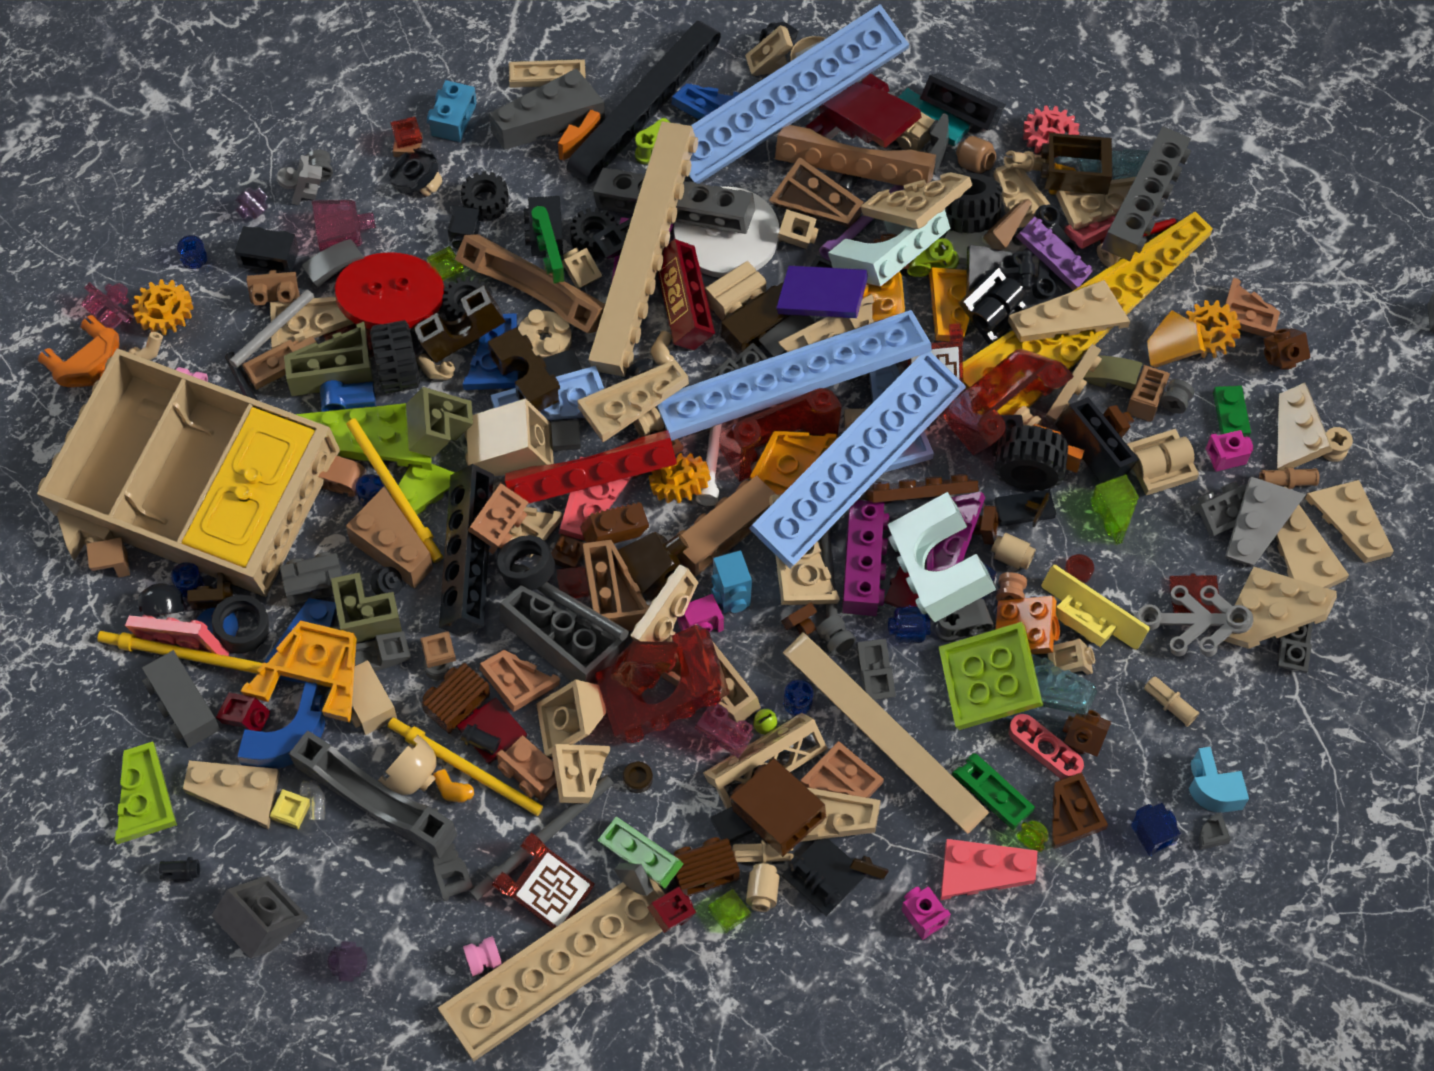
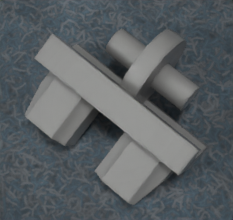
(304, 180)

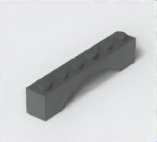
(405, 816)

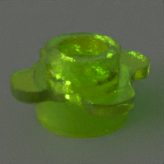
(1033, 835)

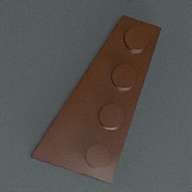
(919, 489)

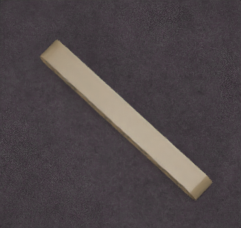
(886, 733)

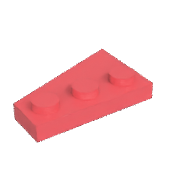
(588, 501)
(172, 632)
(983, 867)

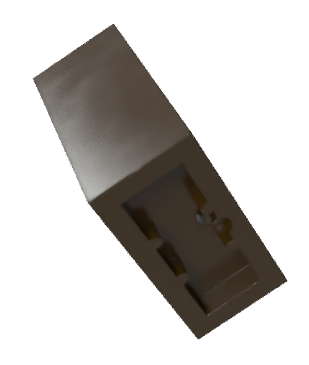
(1077, 147)

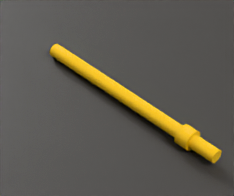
(423, 532)
(129, 642)
(466, 767)

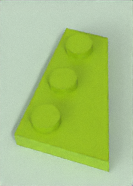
(144, 795)

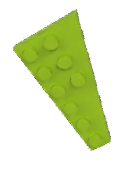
(382, 425)

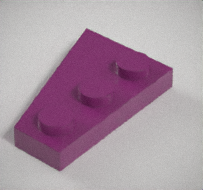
(953, 549)

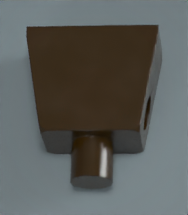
(652, 561)

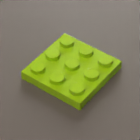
(990, 676)

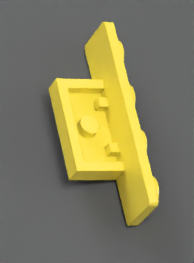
(1091, 612)

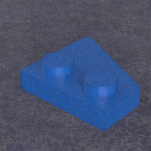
(699, 100)

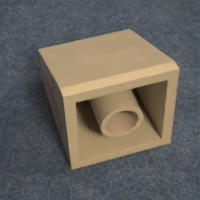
(509, 438)

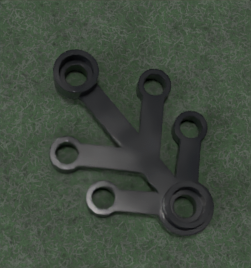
(1043, 280)

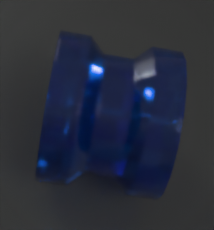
(190, 258)
(366, 485)
(186, 572)
(800, 691)

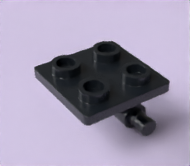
(983, 260)

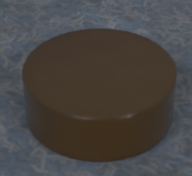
(637, 777)

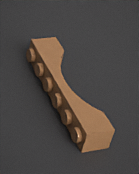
(886, 166)
(497, 262)

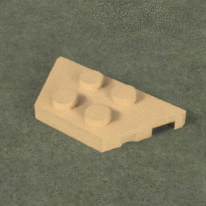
(829, 327)

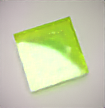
(444, 263)
(729, 910)

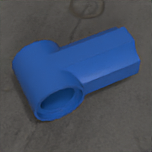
(340, 396)

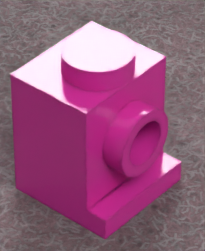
(1229, 450)
(704, 613)
(924, 921)

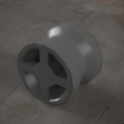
(322, 159)
(1177, 396)

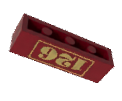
(685, 296)

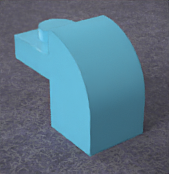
(1213, 790)

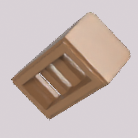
(1002, 232)
(1147, 394)

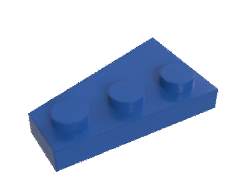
(483, 371)

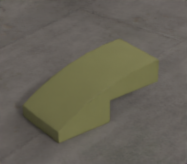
(1115, 371)

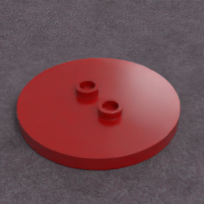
(389, 290)

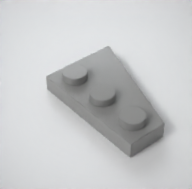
(1260, 518)

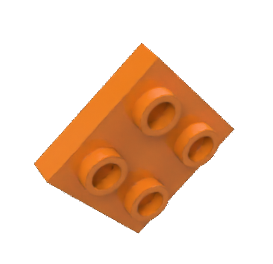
(1038, 617)

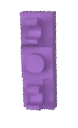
(1054, 253)

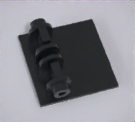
(823, 875)

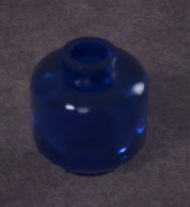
(909, 625)

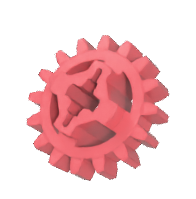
(1047, 122)

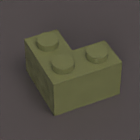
(436, 420)
(363, 614)

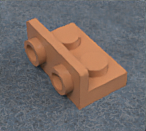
(498, 517)
(529, 768)

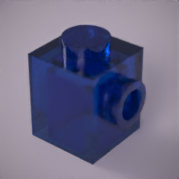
(1155, 828)

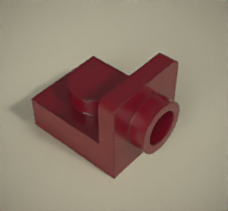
(243, 712)
(672, 910)

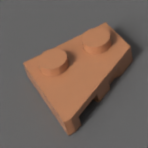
(1251, 311)

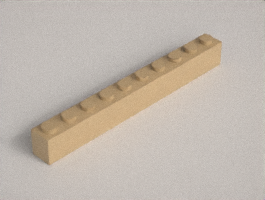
(643, 249)

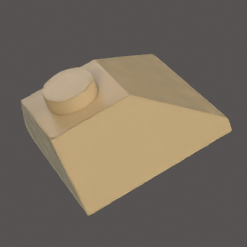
(570, 714)

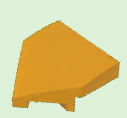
(1174, 340)

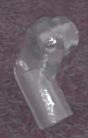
(317, 799)

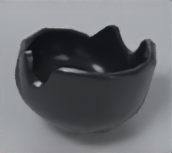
(160, 600)

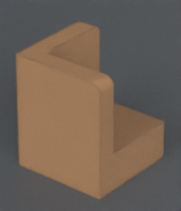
(107, 555)

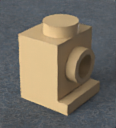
(794, 220)

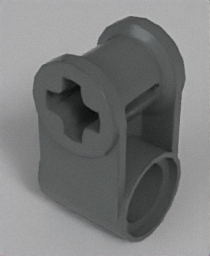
(965, 622)

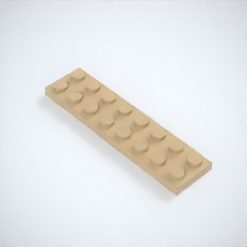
(551, 969)

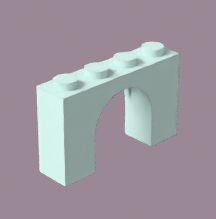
(888, 257)
(944, 590)

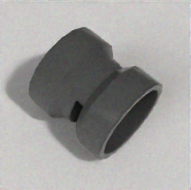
(836, 635)

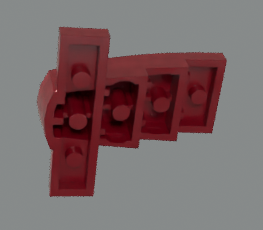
(866, 112)

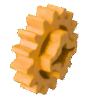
(162, 307)
(1215, 333)
(681, 479)

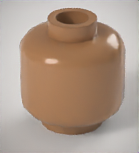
(976, 154)

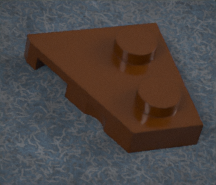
(1074, 811)

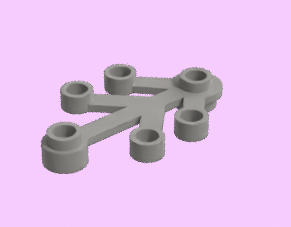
(1199, 619)

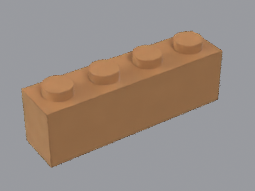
(724, 525)

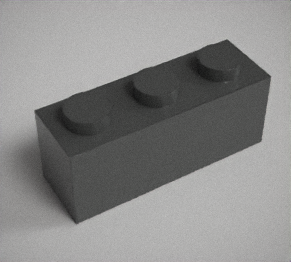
(179, 699)

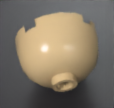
(411, 769)

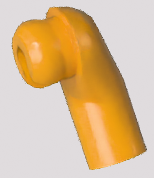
(452, 790)

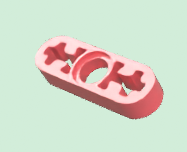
(1023, 740)

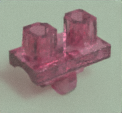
(115, 295)
(724, 731)

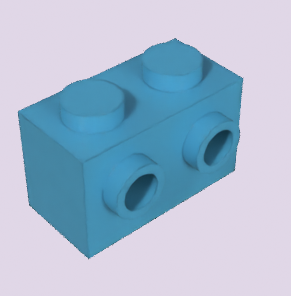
(452, 111)
(731, 582)

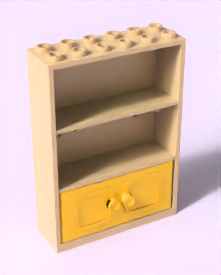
(204, 484)

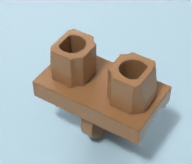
(273, 287)

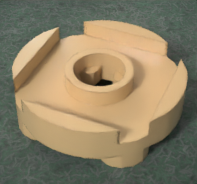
(546, 322)

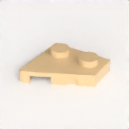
(578, 770)

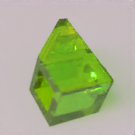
(1115, 503)

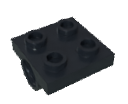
(992, 303)

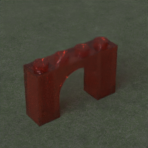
(699, 686)

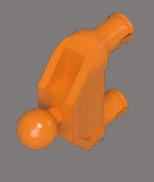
(88, 363)

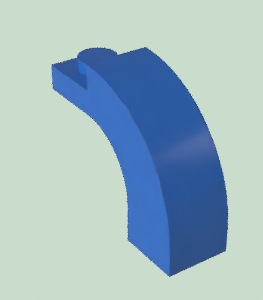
(273, 748)

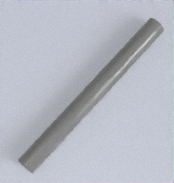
(271, 329)

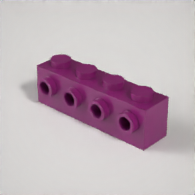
(863, 558)

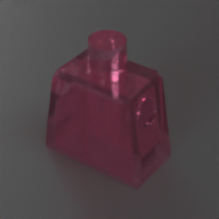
(339, 222)

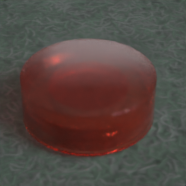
(1080, 567)

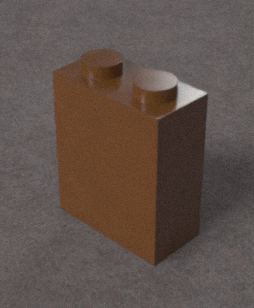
(778, 806)

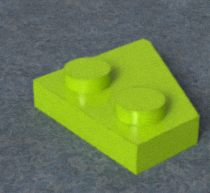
(424, 486)

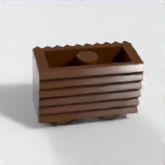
(615, 524)
(455, 697)
(706, 866)

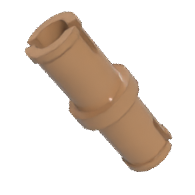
(1291, 477)

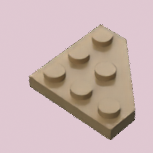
(918, 201)
(1280, 606)

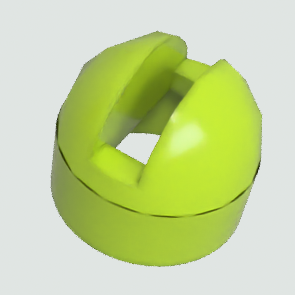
(768, 724)

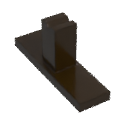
(1037, 508)
(866, 866)

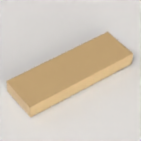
(541, 72)

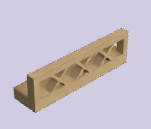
(766, 749)

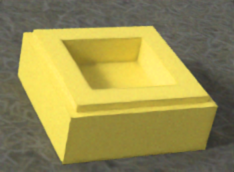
(290, 809)

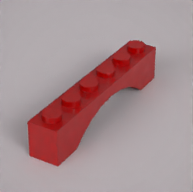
(628, 460)

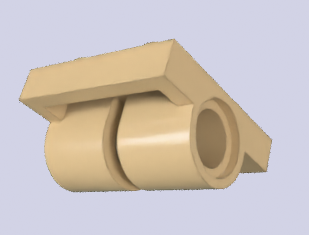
(1164, 461)

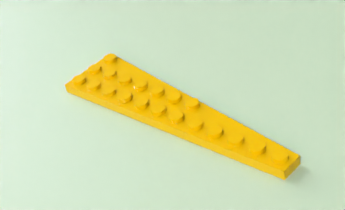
(1130, 285)

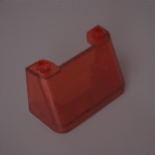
(812, 412)
(975, 413)

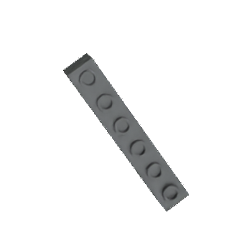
(1146, 193)
(699, 206)

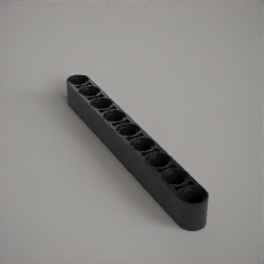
(643, 102)

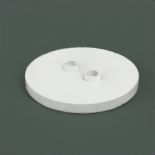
(725, 250)

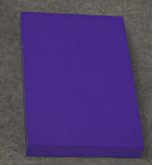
(822, 292)

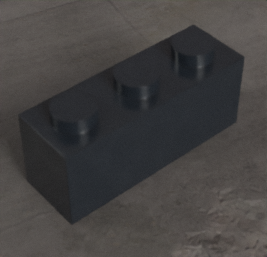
(962, 101)
(1102, 445)

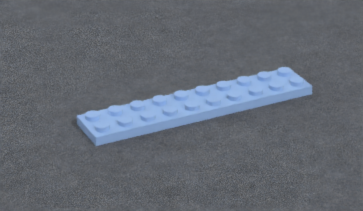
(794, 91)
(793, 374)
(857, 459)

